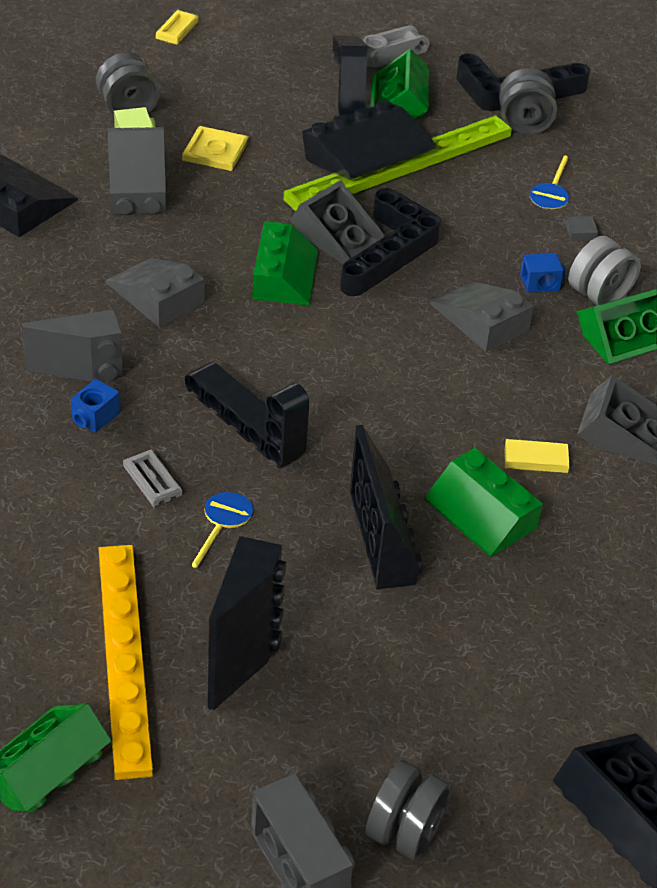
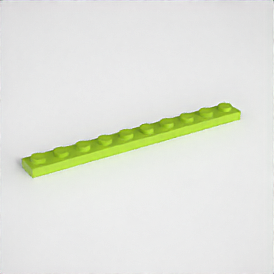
(447, 146)

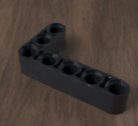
(351, 58)
(485, 86)
(413, 234)
(274, 427)

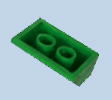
(403, 83)
(284, 265)
(622, 326)
(484, 502)
(48, 755)

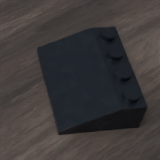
(365, 140)
(27, 198)
(382, 517)
(245, 617)
(617, 793)

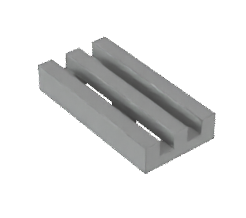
(162, 495)

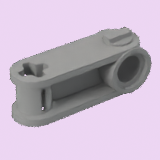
(389, 45)

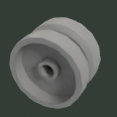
(604, 270)

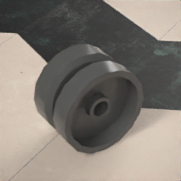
(127, 83)
(528, 101)
(408, 810)

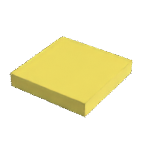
(215, 148)

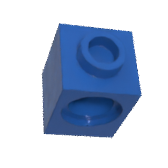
(542, 272)
(95, 405)

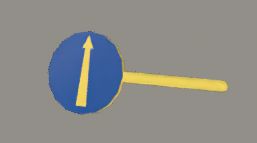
(550, 194)
(225, 511)

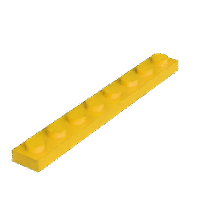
(124, 664)

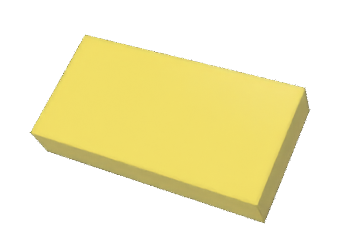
(177, 27)
(536, 456)

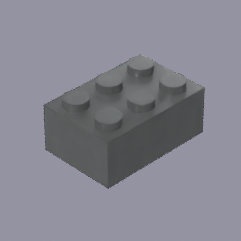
(298, 838)

